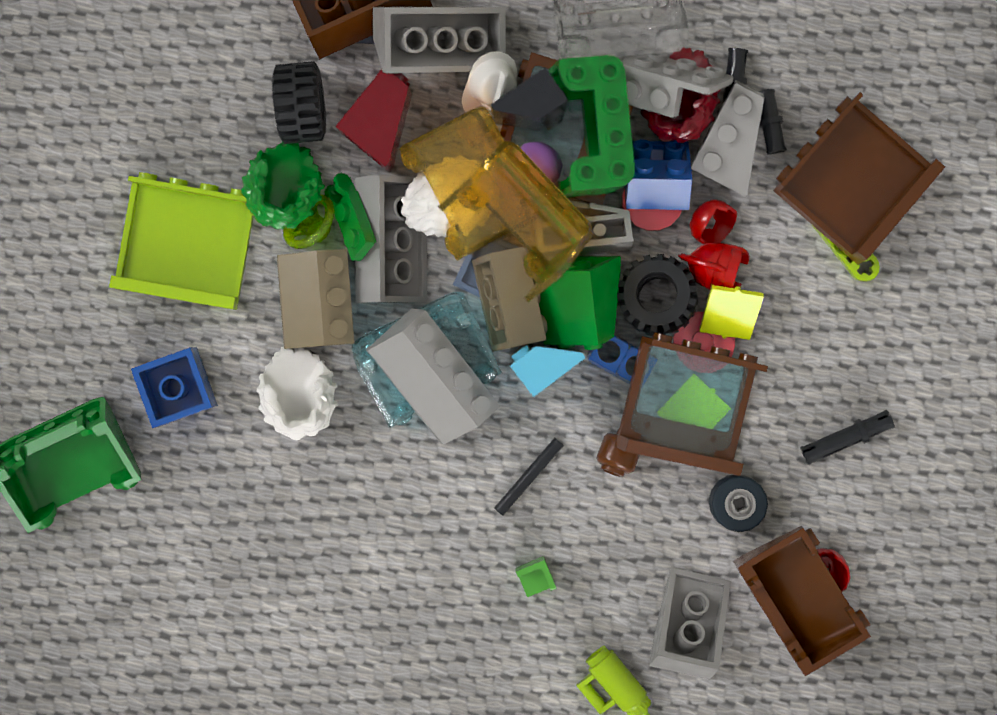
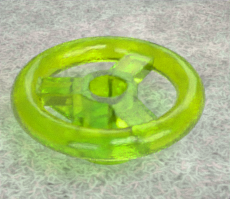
(314, 227)

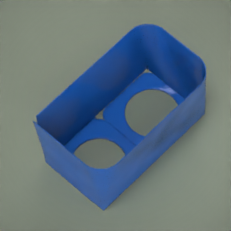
(618, 365)

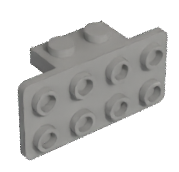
(658, 81)

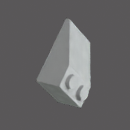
(691, 624)

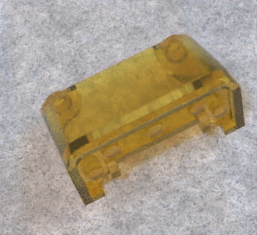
(447, 158)

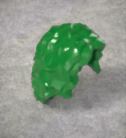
(282, 186)

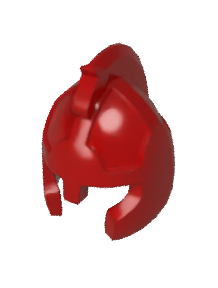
(716, 264)

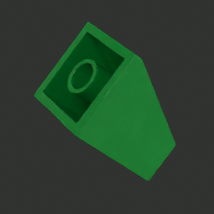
(582, 303)

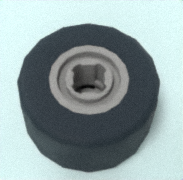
(736, 493)

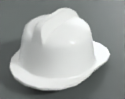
(489, 80)

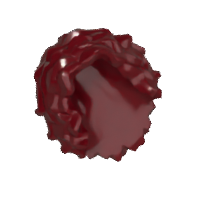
(695, 108)

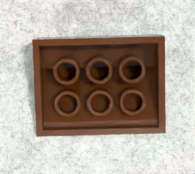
(341, 23)

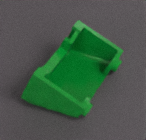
(64, 462)

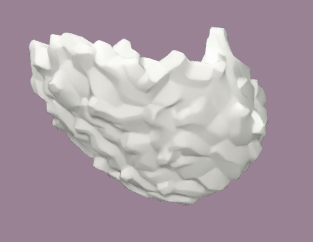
(422, 208)
(297, 393)

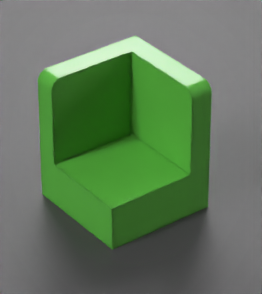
(535, 576)

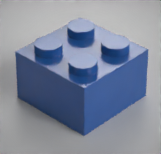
(174, 387)

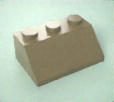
(502, 291)
(315, 298)

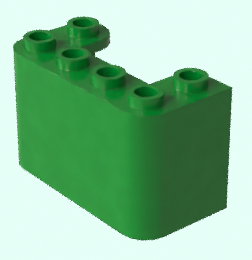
(606, 120)

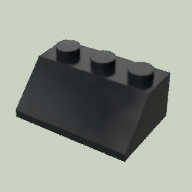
(532, 104)

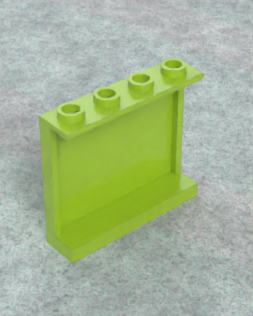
(184, 242)

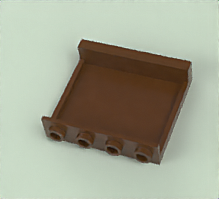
(856, 180)

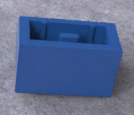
(660, 176)

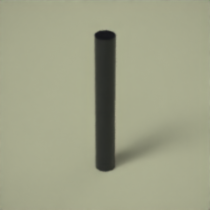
(528, 476)

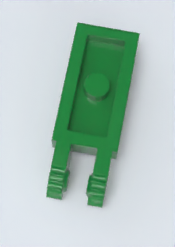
(351, 216)

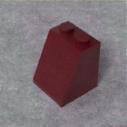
(379, 118)

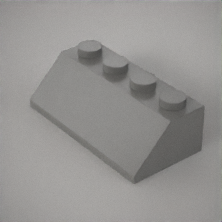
(436, 37)
(398, 260)
(432, 376)

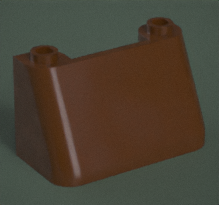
(802, 599)

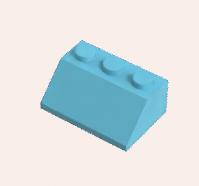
(542, 366)

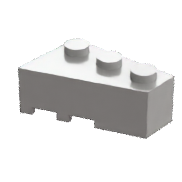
(731, 140)
(610, 229)

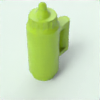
(616, 681)

